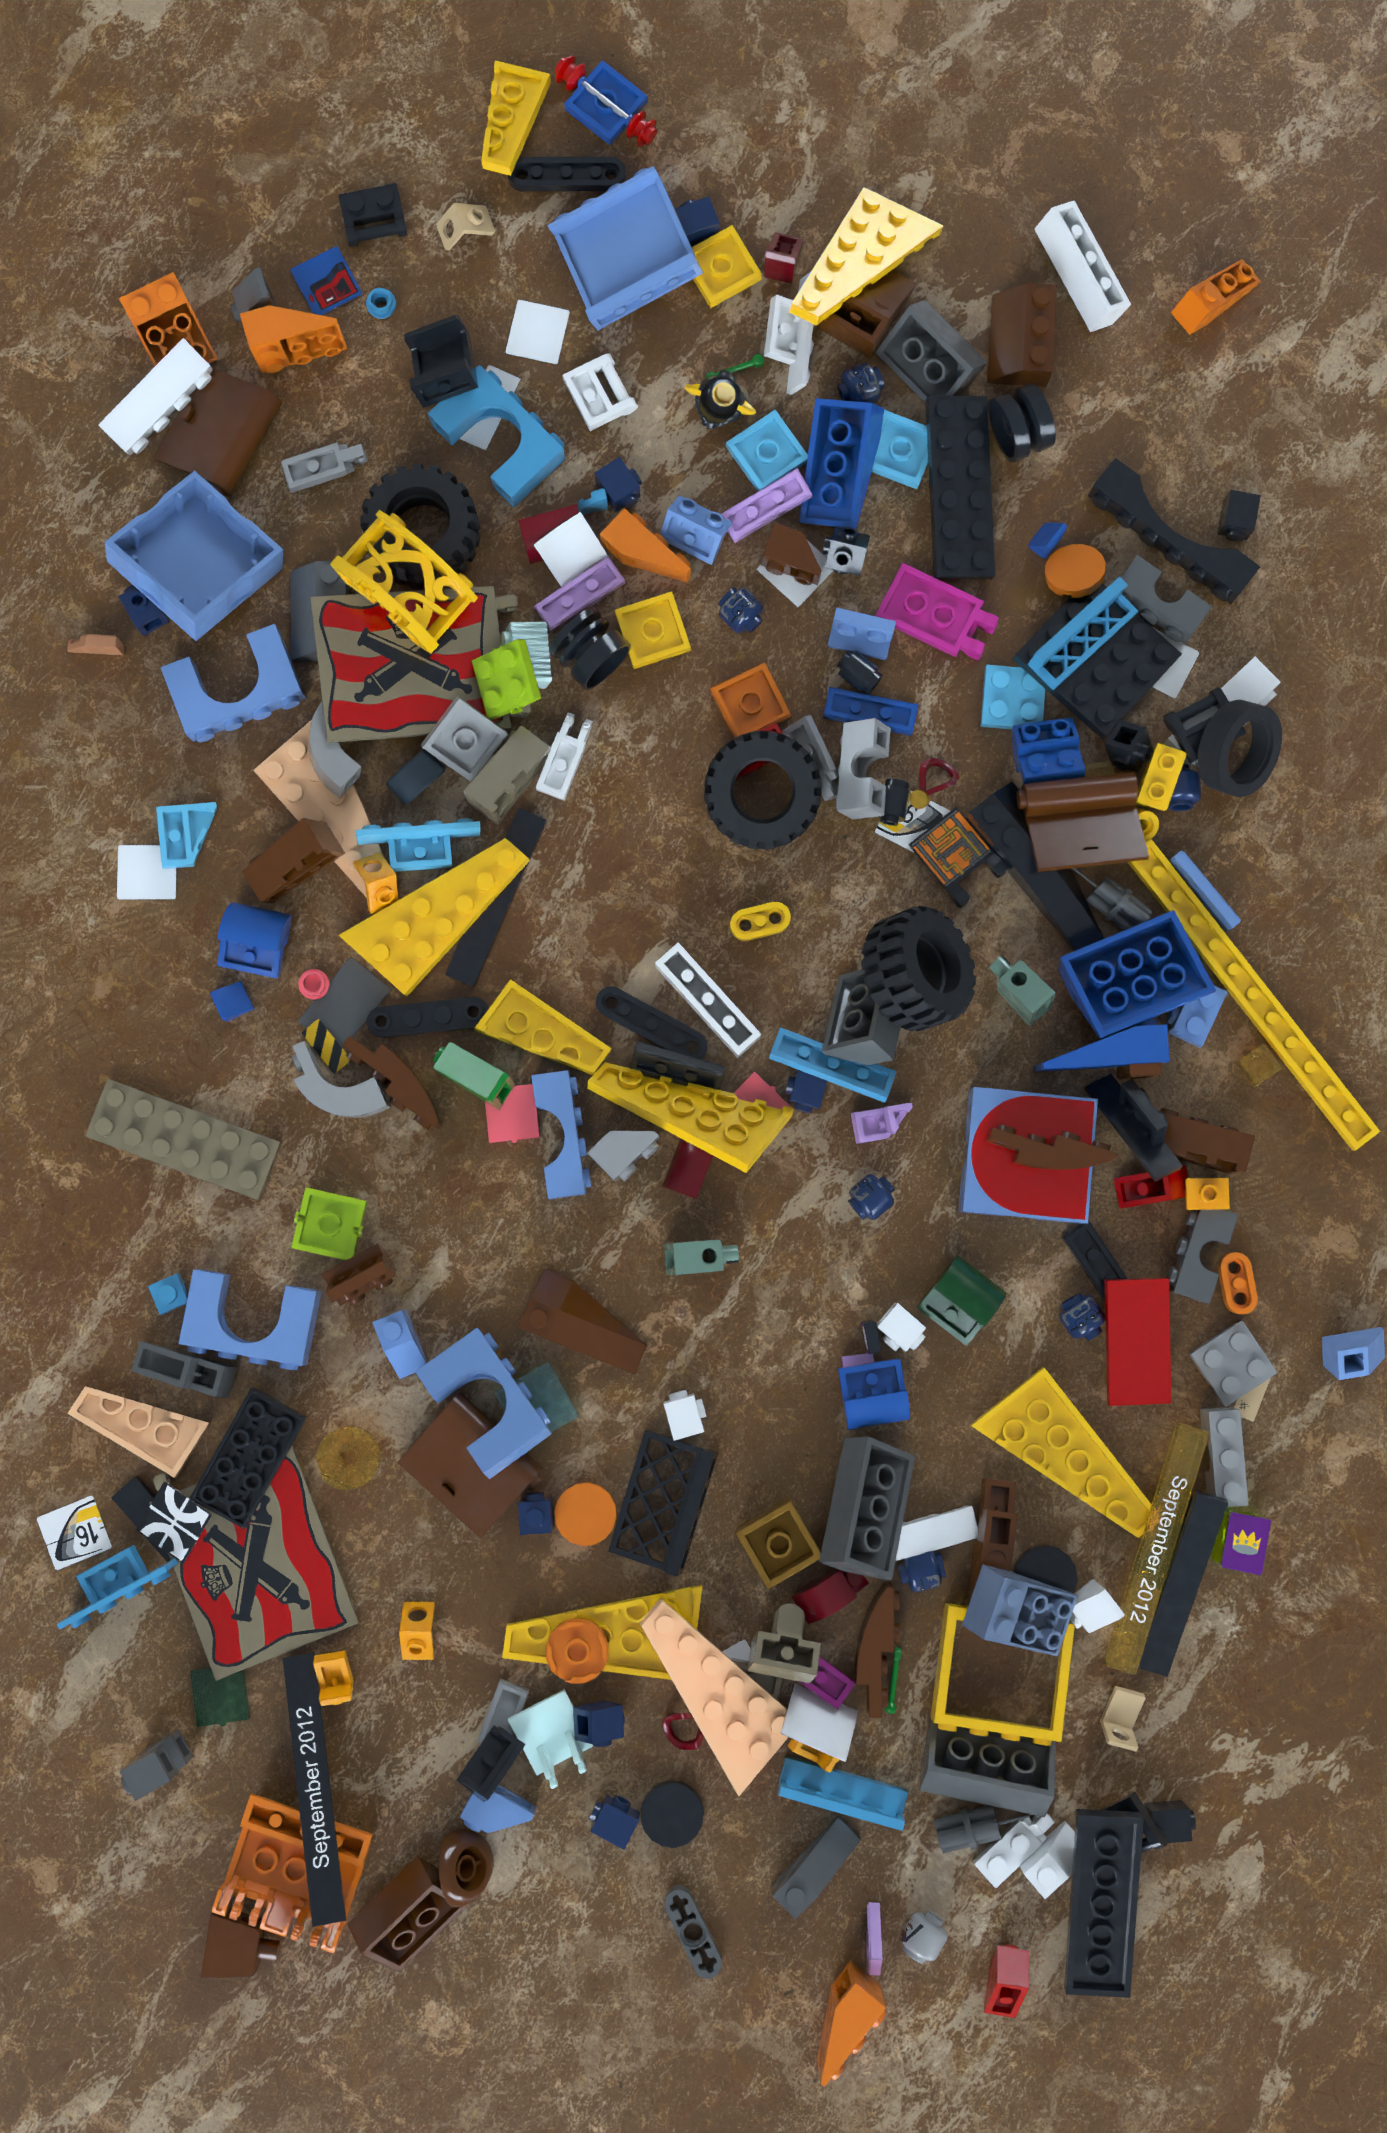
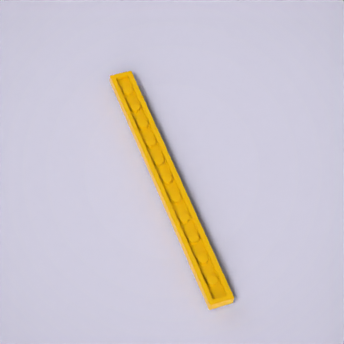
(1256, 999)

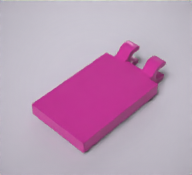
(936, 613)

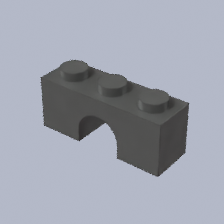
(1177, 618)
(1188, 1275)
(155, 1765)

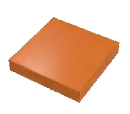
(750, 701)

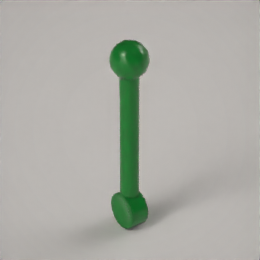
(757, 361)
(891, 1708)

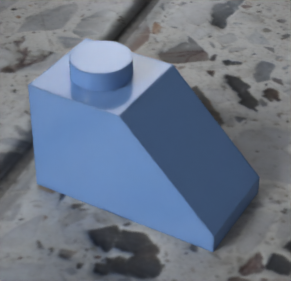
(400, 1343)
(499, 1812)

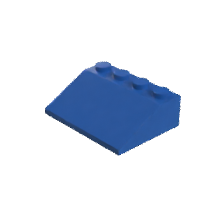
(1135, 975)

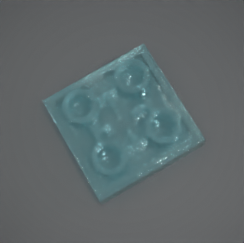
(547, 1394)

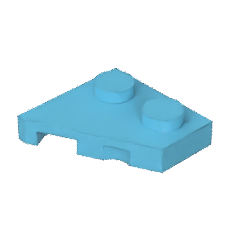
(183, 832)

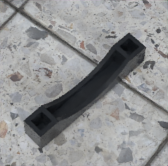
(1122, 495)

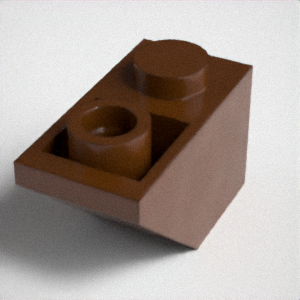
(791, 554)

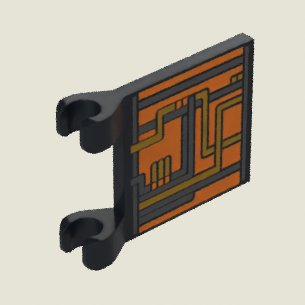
(953, 851)

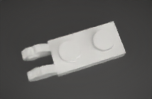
(563, 759)

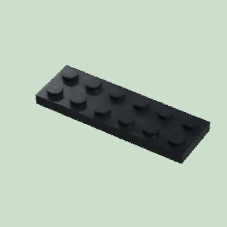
(960, 487)
(1103, 1903)

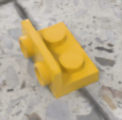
(1160, 777)

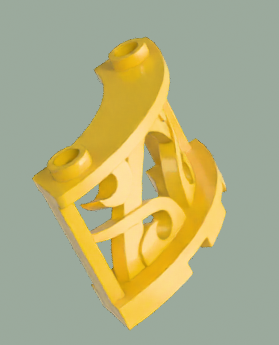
(411, 623)

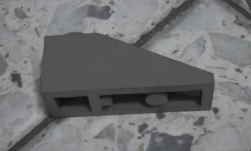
(814, 1867)

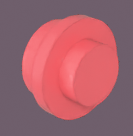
(314, 984)

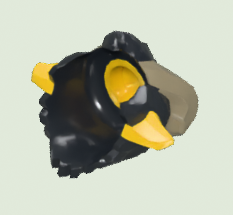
(720, 400)

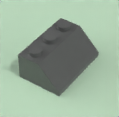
(930, 353)
(306, 582)
(856, 1025)

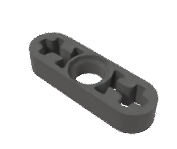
(711, 1948)

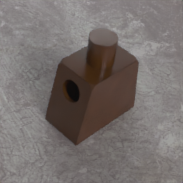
(236, 1947)

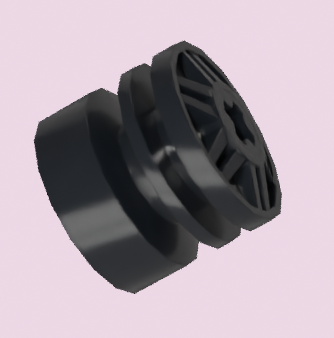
(589, 648)

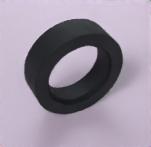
(1217, 741)

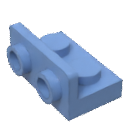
(694, 529)
(862, 633)
(1196, 1018)

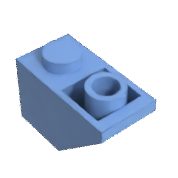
(1353, 1352)

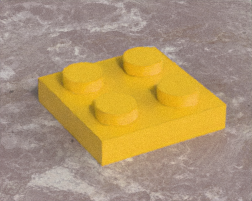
(725, 267)
(653, 630)

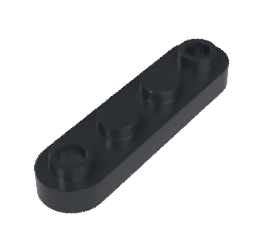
(567, 173)
(426, 1017)
(650, 1023)

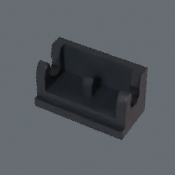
(490, 1763)

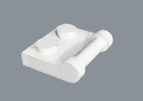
(590, 395)

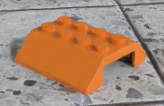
(272, 1871)

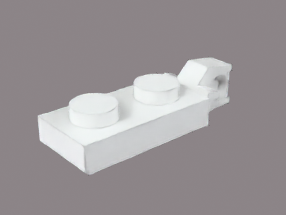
(1014, 1848)

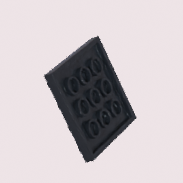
(1113, 676)

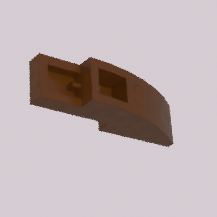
(405, 1088)
(1063, 1153)
(995, 1528)
(877, 1636)

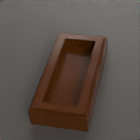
(1137, 1071)

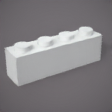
(1082, 266)
(156, 397)
(1251, 684)
(707, 1000)

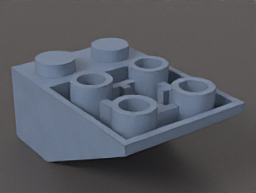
(1019, 1611)

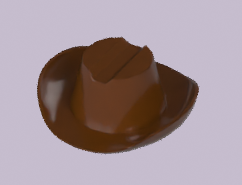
(464, 1866)

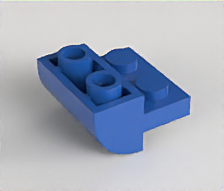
(1047, 751)
(253, 939)
(874, 1394)

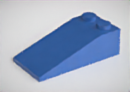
(840, 461)
(1136, 1045)

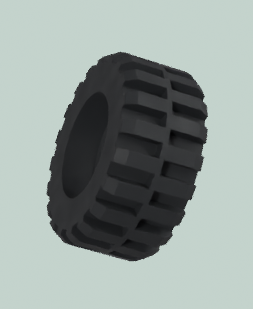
(431, 488)
(762, 832)
(918, 968)

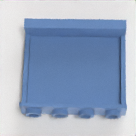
(625, 248)

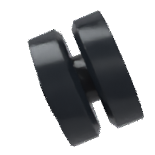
(1022, 422)

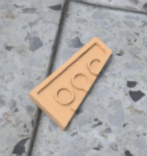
(145, 1430)

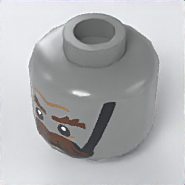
(923, 1936)

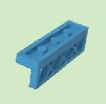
(1079, 624)
(808, 1057)
(842, 1792)

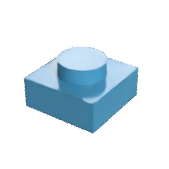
(169, 1293)

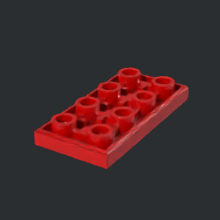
(1137, 1341)

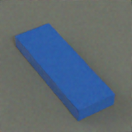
(855, 706)

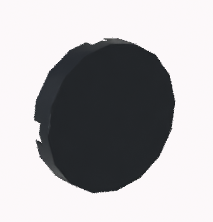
(1048, 1566)
(672, 1814)

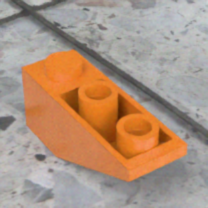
(1214, 296)
(639, 548)

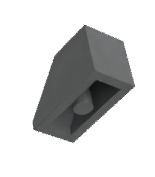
(251, 294)

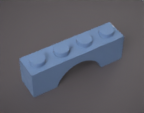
(566, 1174)

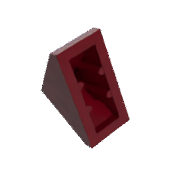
(782, 257)

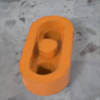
(1239, 1282)

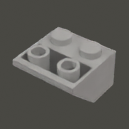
(622, 1149)

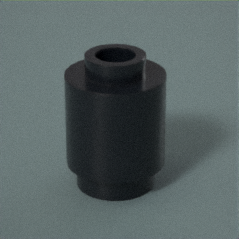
(859, 671)
(896, 802)

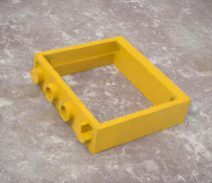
(982, 1726)

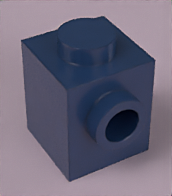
(698, 220)
(619, 483)
(142, 611)
(805, 1091)
(536, 1514)
(598, 1723)
(614, 1820)

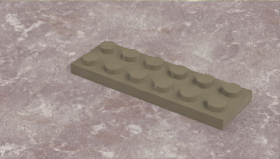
(183, 1139)

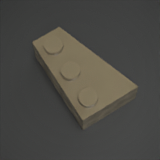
(507, 774)

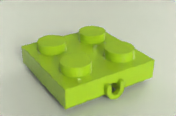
(506, 679)
(329, 1224)

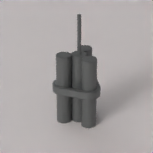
(1117, 903)
(969, 1828)

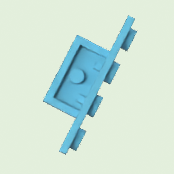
(421, 845)

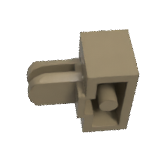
(783, 1650)

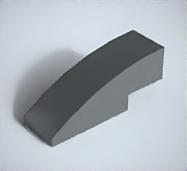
(184, 1369)

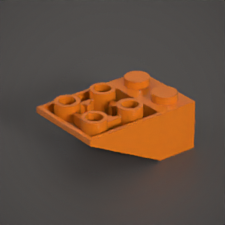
(164, 318)
(290, 337)
(851, 2011)

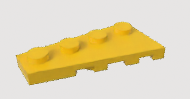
(511, 114)
(538, 1028)

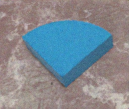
(594, 504)

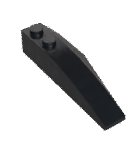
(1054, 891)

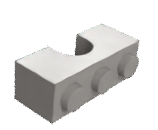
(861, 745)
(1226, 1452)

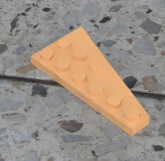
(296, 784)
(727, 1704)

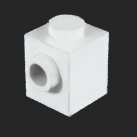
(901, 1329)
(684, 1414)

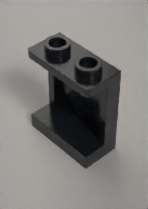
(441, 361)

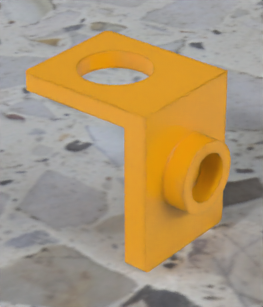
(380, 885)
(1207, 1193)
(417, 1637)

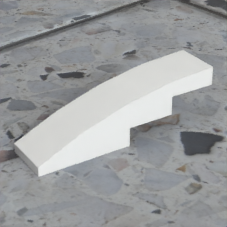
(937, 1532)

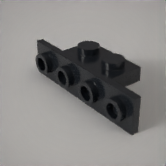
(1137, 1123)

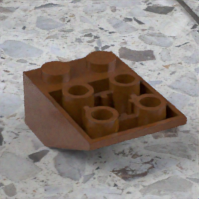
(868, 316)

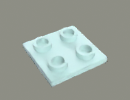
(549, 1735)

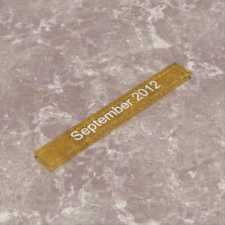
(1156, 1548)

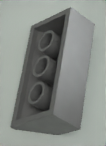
(867, 1508)
(989, 1769)

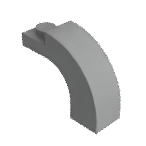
(329, 760)
(350, 1102)

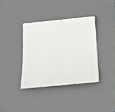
(570, 549)

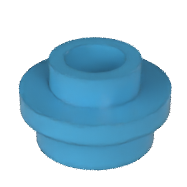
(380, 295)

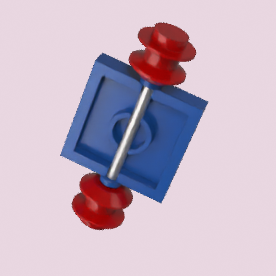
(605, 102)

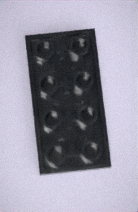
(248, 1457)

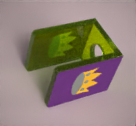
(1242, 1541)

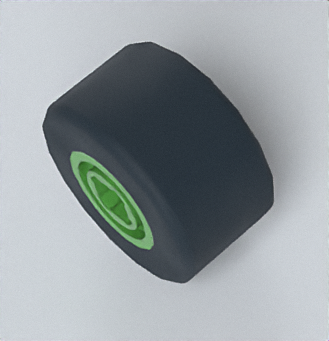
(415, 776)

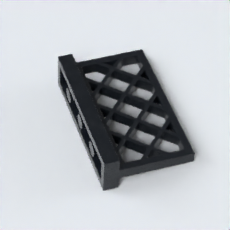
(689, 1510)

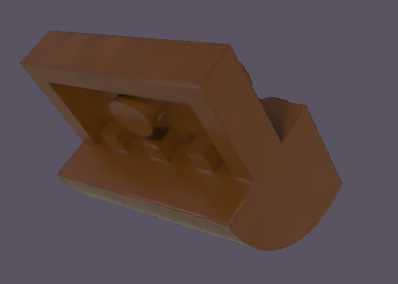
(358, 1275)

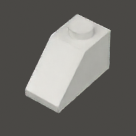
(1094, 1608)
(1051, 1861)

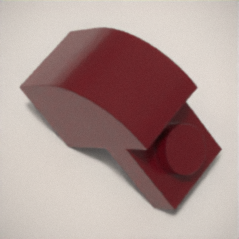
(828, 1594)

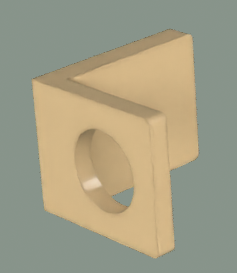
(466, 220)
(1121, 1716)

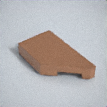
(96, 644)

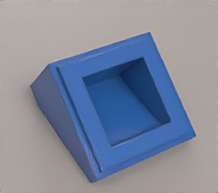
(1047, 538)
(232, 1001)

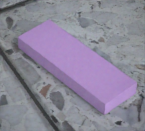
(767, 505)
(579, 594)

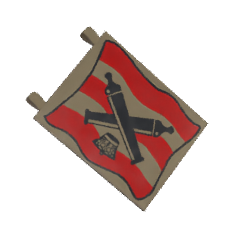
(384, 683)
(264, 1584)

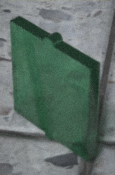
(219, 1700)

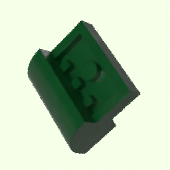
(962, 1300)

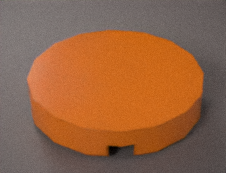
(1075, 570)
(585, 1513)
(577, 1650)

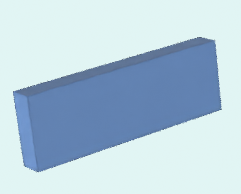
(1205, 891)

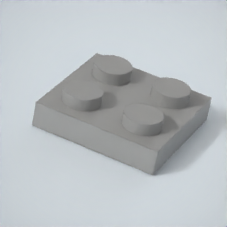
(464, 738)
(1232, 1363)

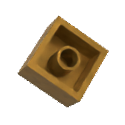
(778, 1543)

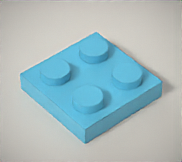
(902, 450)
(767, 451)
(1010, 697)

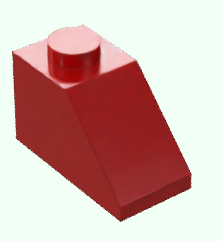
(1143, 1190)
(1007, 1981)

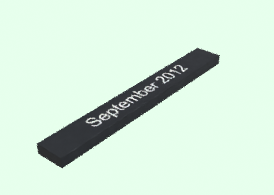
(314, 1791)

